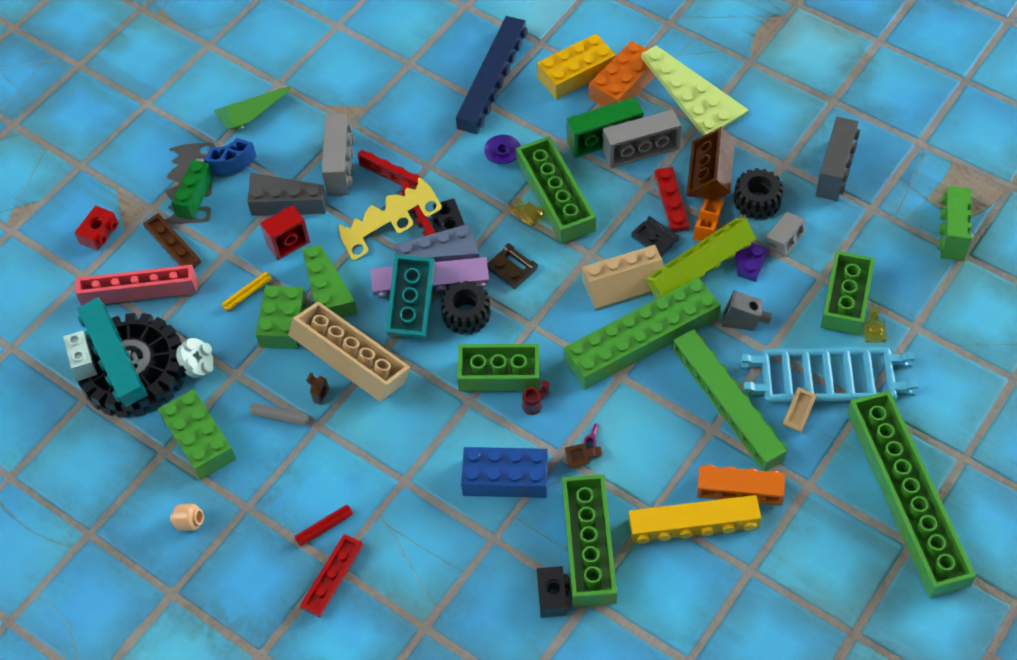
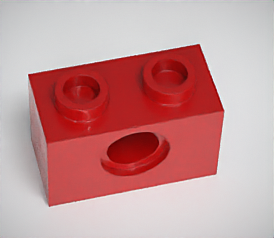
(96, 228)

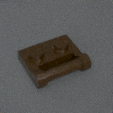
(507, 270)

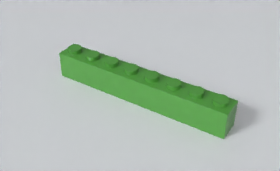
(729, 400)

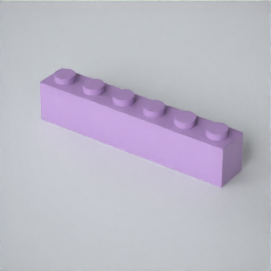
(445, 274)

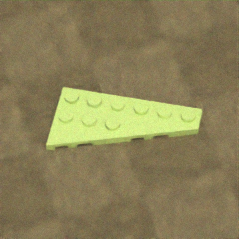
(699, 99)

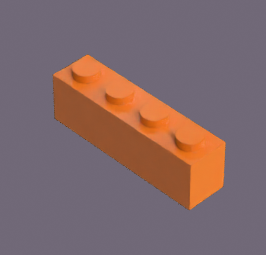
(733, 482)

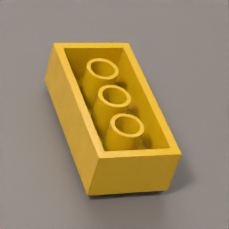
(574, 66)

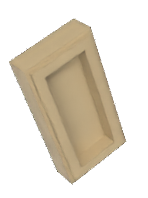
(799, 410)

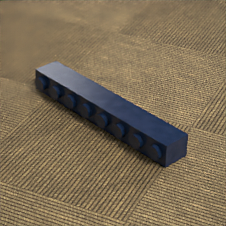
(491, 75)

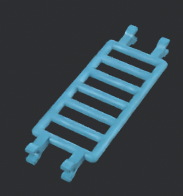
(751, 389)

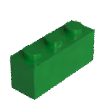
(192, 189)

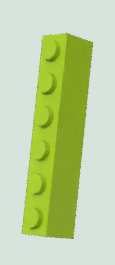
(702, 257)

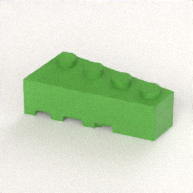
(956, 223)
(327, 284)

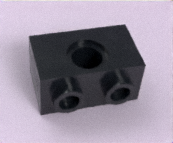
(553, 604)

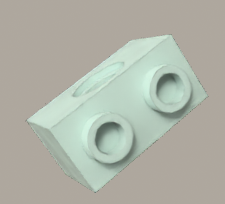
(80, 355)

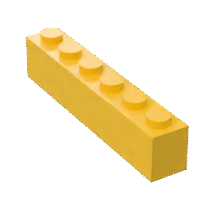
(694, 519)

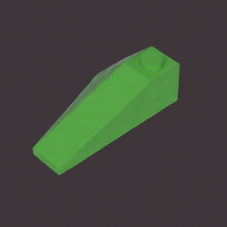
(243, 112)

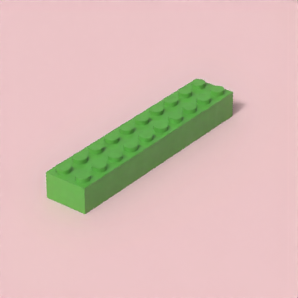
(910, 495)

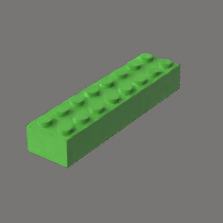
(641, 333)

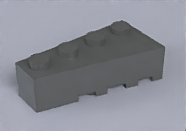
(273, 194)

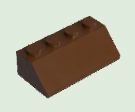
(711, 165)

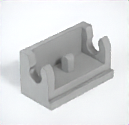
(786, 233)

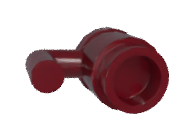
(532, 398)

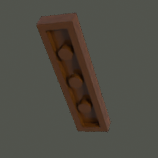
(171, 241)

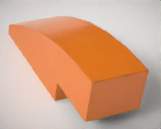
(708, 218)

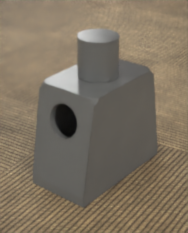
(744, 312)

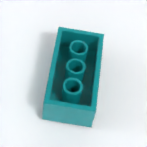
(410, 297)

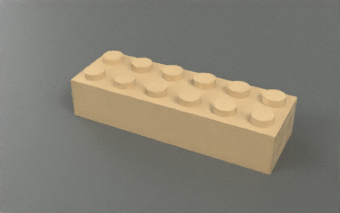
(349, 351)

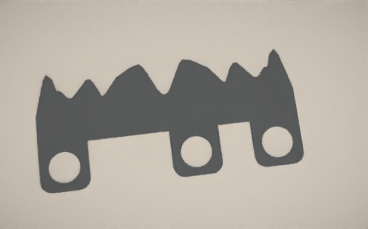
(186, 154)

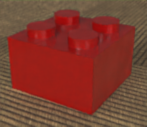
(285, 232)

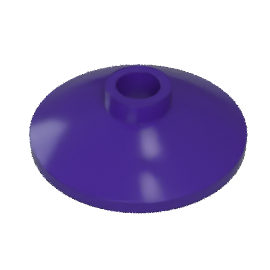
(501, 149)

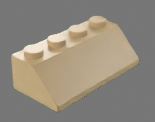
(621, 277)

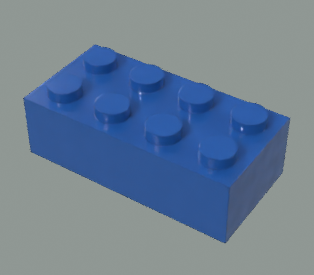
(504, 472)

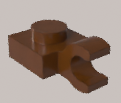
(318, 388)
(579, 455)

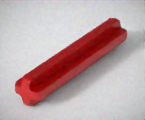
(323, 525)

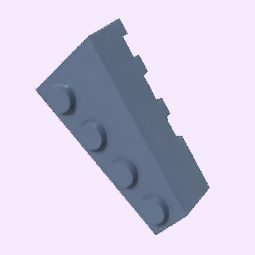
(442, 246)

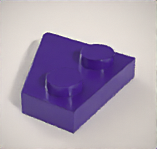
(750, 261)

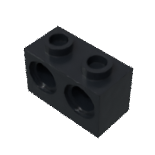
(448, 216)

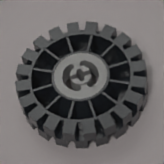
(157, 368)

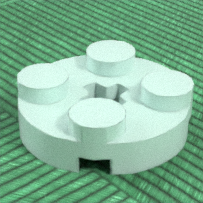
(202, 351)

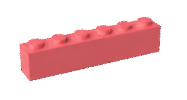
(137, 285)

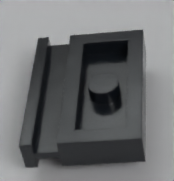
(654, 233)

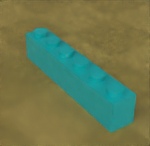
(112, 352)

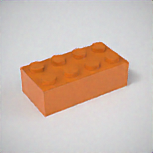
(621, 77)

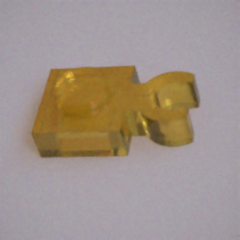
(527, 213)

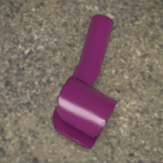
(591, 437)

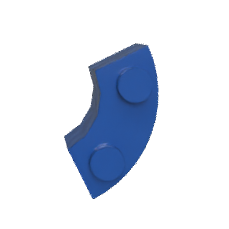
(231, 158)

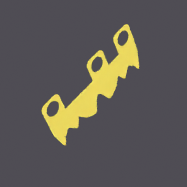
(396, 208)

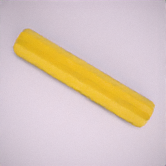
(246, 291)

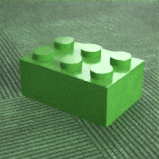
(276, 315)

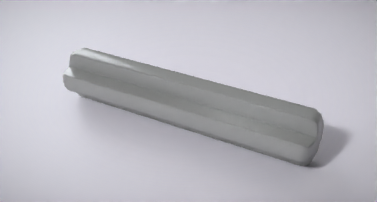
(279, 414)

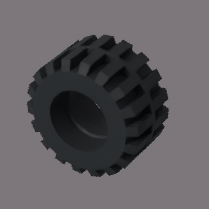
(756, 205)
(465, 294)

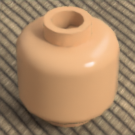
(187, 517)

